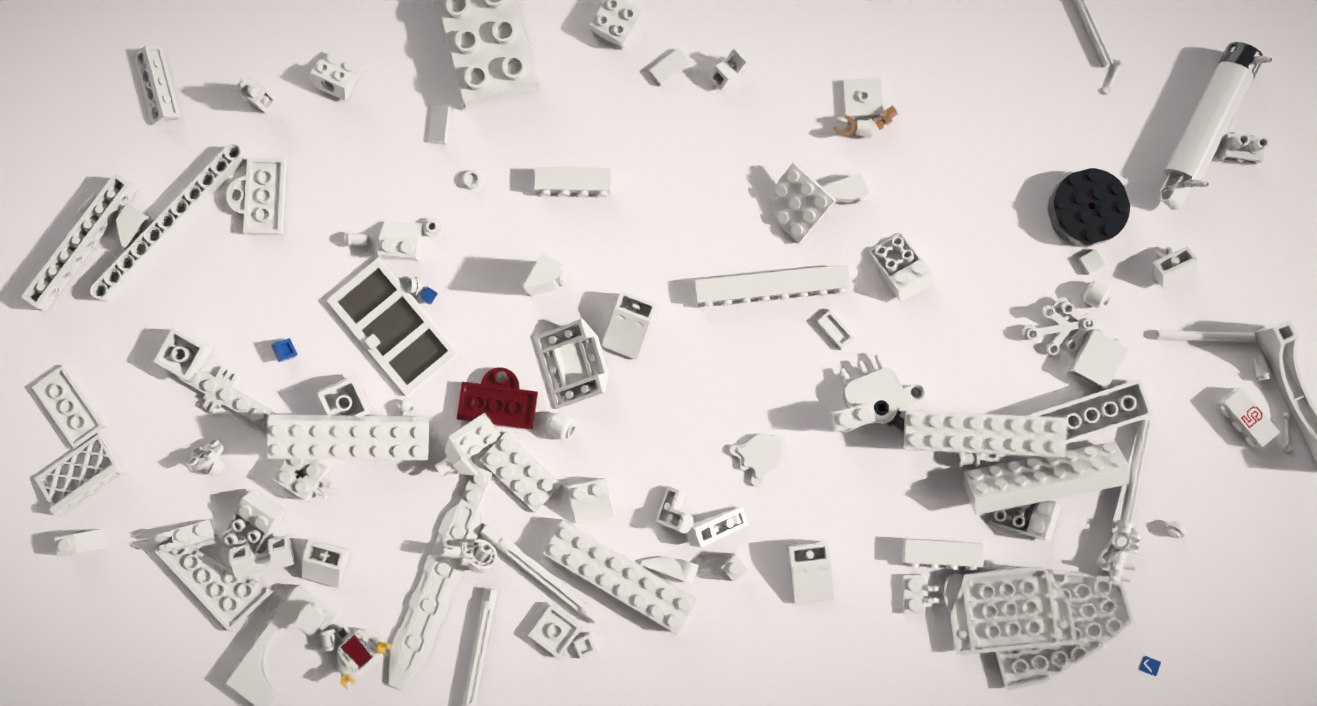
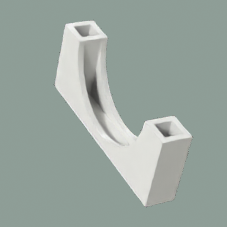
(250, 676)

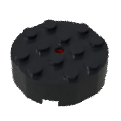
(1089, 207)

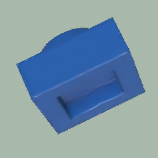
(284, 350)

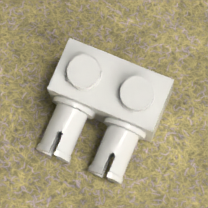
(1243, 148)

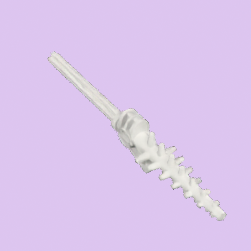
(1114, 555)

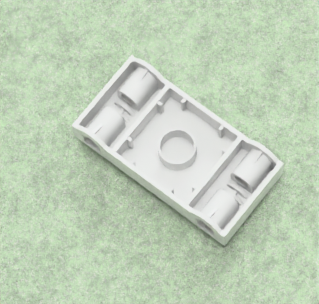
(488, 49)

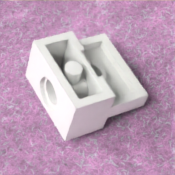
(336, 75)

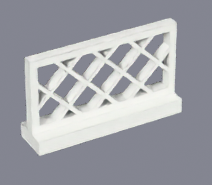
(84, 490)

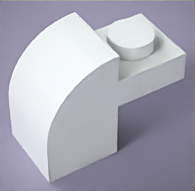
(729, 69)

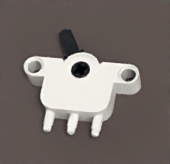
(877, 389)

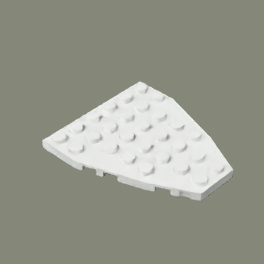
(1099, 615)

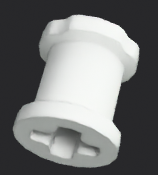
(968, 459)
(328, 640)

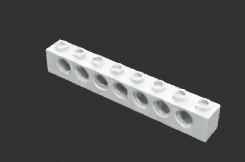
(79, 242)

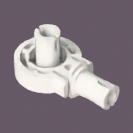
(470, 557)

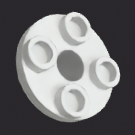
(208, 458)

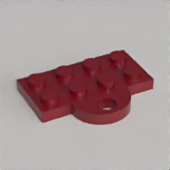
(501, 402)

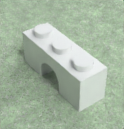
(246, 562)

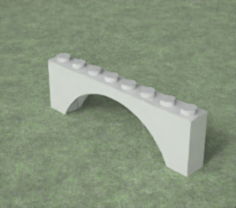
(1280, 348)

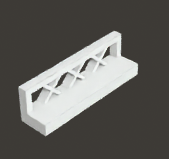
(158, 82)

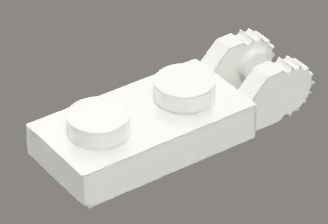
(186, 536)

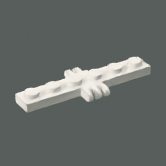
(221, 392)

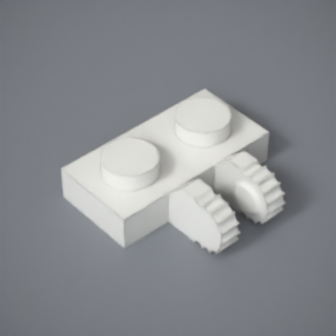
(913, 594)

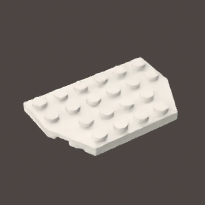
(1011, 612)

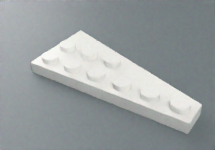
(215, 584)

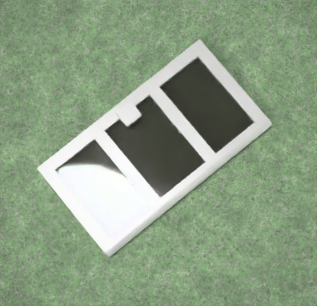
(393, 326)

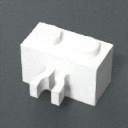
(1174, 266)

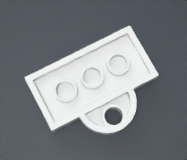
(261, 196)

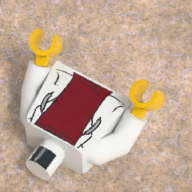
(358, 652)

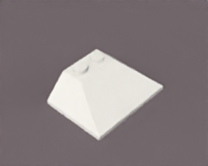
(572, 363)

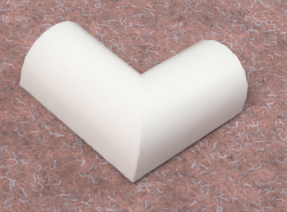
(670, 513)

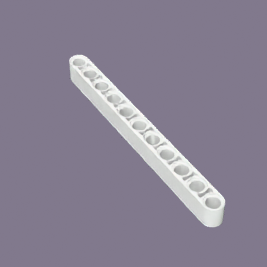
(159, 225)

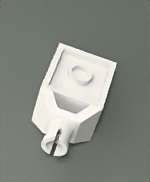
(466, 443)

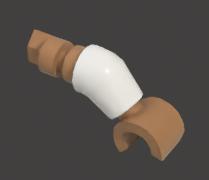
(870, 127)

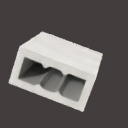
(1098, 359)

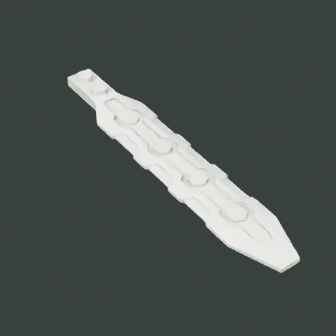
(440, 576)

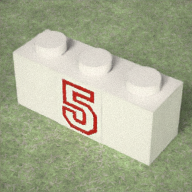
(1248, 418)

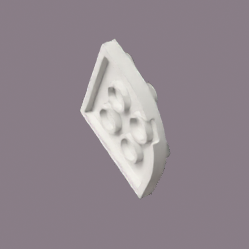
(799, 202)

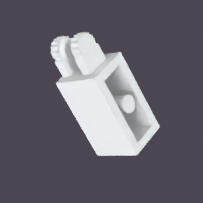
(256, 93)

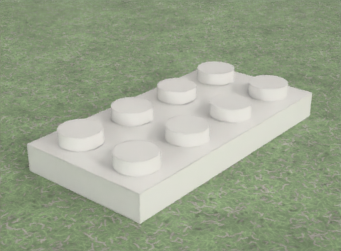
(520, 472)

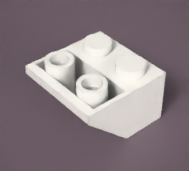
(324, 563)

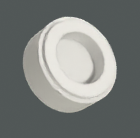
(472, 179)

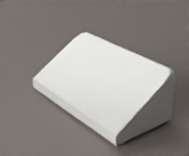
(439, 123)

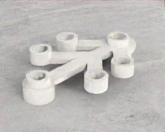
(1062, 327)

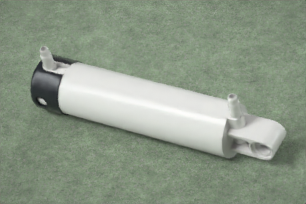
(1210, 122)

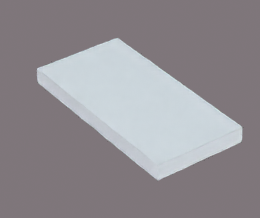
(69, 407)

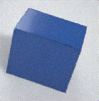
(429, 295)

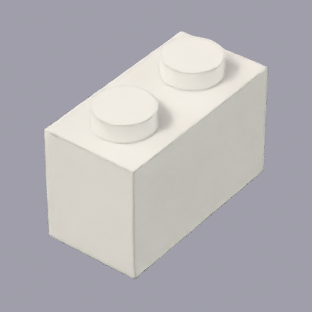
(852, 417)

